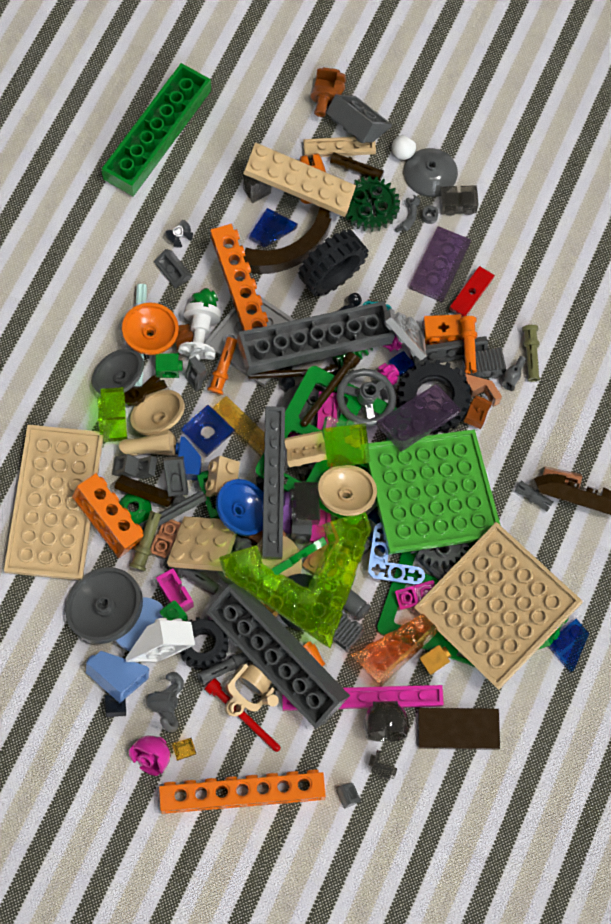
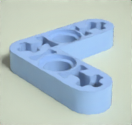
(382, 561)

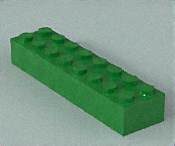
(156, 129)

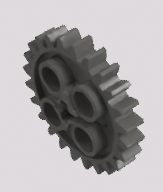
(452, 555)

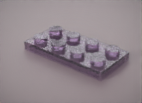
(440, 264)
(418, 417)

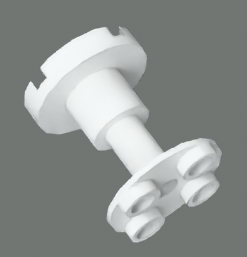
(201, 320)

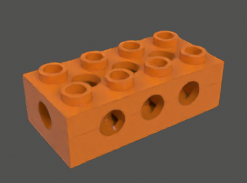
(107, 515)

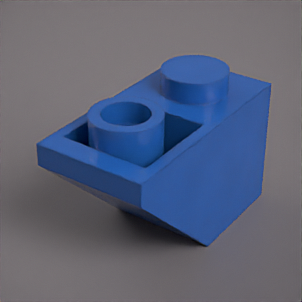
(192, 458)

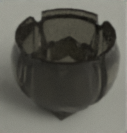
(386, 721)

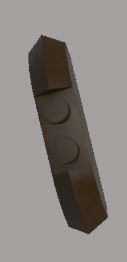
(555, 486)

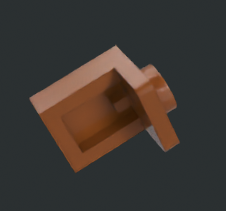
(184, 335)
(477, 411)

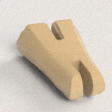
(158, 443)

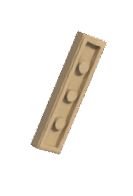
(342, 145)

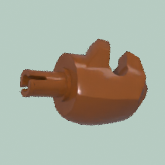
(328, 83)

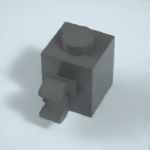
(300, 533)

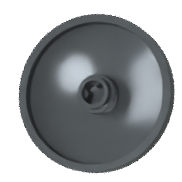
(104, 605)

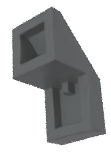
(134, 467)

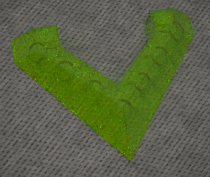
(320, 605)

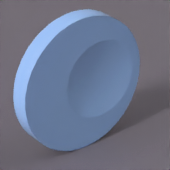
(149, 613)

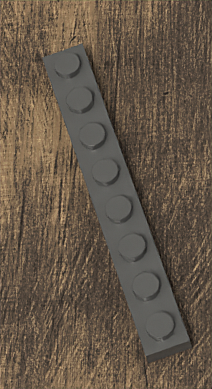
(273, 483)

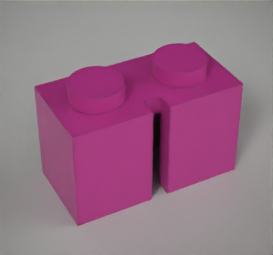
(171, 586)

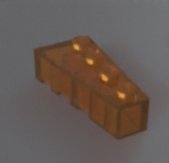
(395, 649)

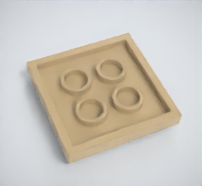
(201, 544)

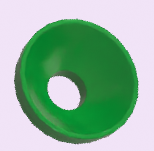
(144, 507)

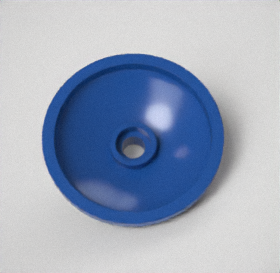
(247, 501)

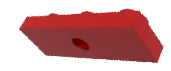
(477, 284)

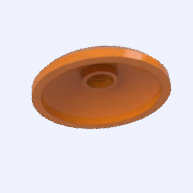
(150, 319)

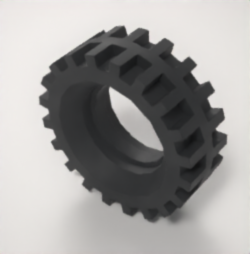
(333, 263)
(441, 373)

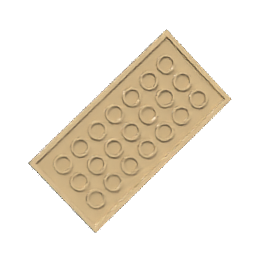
(47, 525)

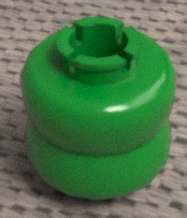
(205, 296)

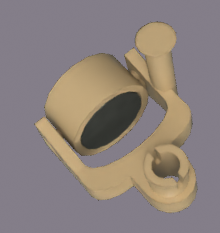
(257, 682)

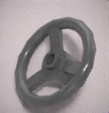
(365, 395)

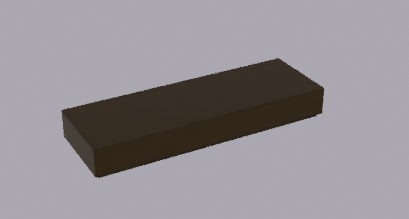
(143, 491)

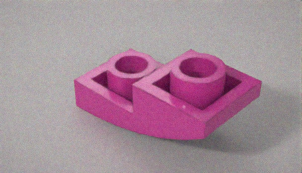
(413, 595)

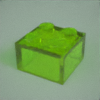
(112, 414)
(346, 445)

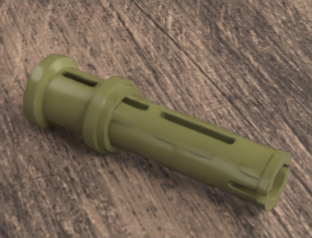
(531, 345)
(143, 550)

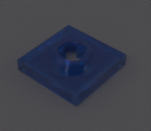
(207, 418)

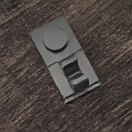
(196, 373)

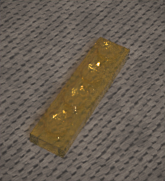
(242, 424)

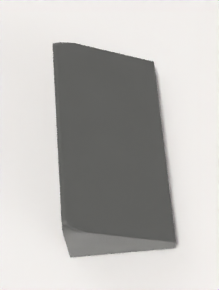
(172, 268)

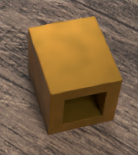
(435, 659)

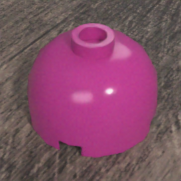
(151, 753)

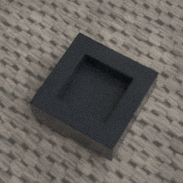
(114, 708)

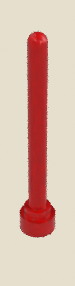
(215, 689)

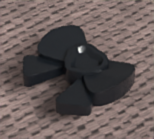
(182, 229)

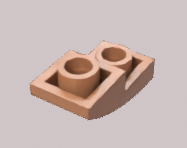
(165, 538)

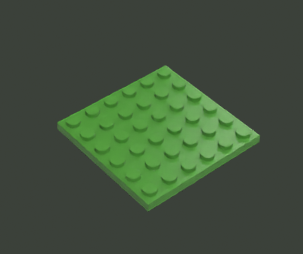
(432, 492)

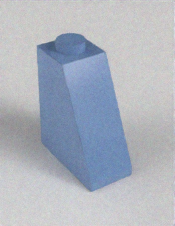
(116, 675)

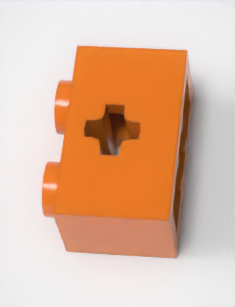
(435, 324)

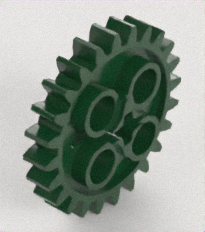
(386, 200)

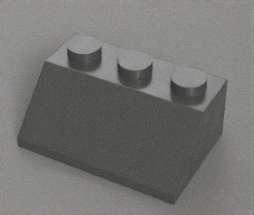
(357, 118)

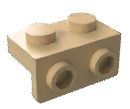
(305, 449)
(220, 472)

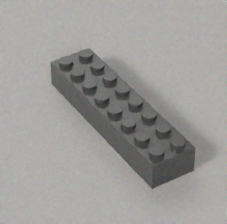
(314, 338)
(278, 654)

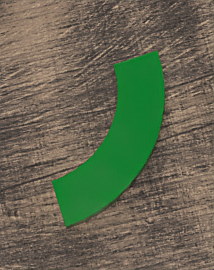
(293, 559)

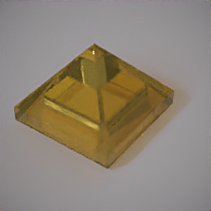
(184, 749)

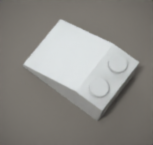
(162, 641)

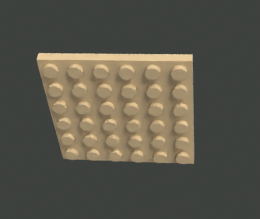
(498, 605)

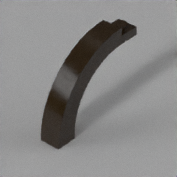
(292, 255)

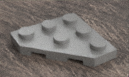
(407, 332)

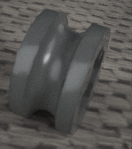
(432, 210)

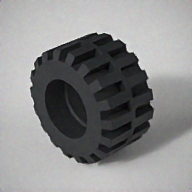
(213, 657)

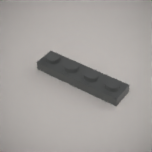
(450, 351)

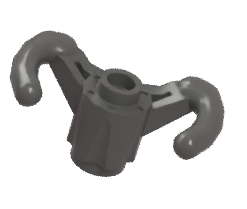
(166, 702)

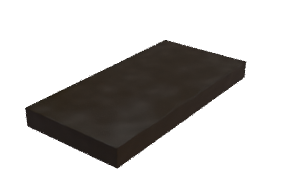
(459, 728)

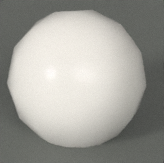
(403, 147)

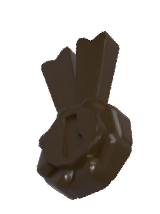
(138, 393)

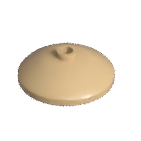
(157, 412)
(347, 482)

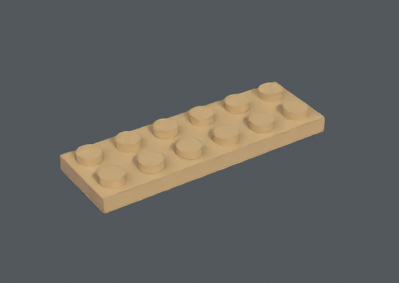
(299, 179)

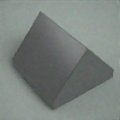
(348, 795)

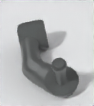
(406, 225)

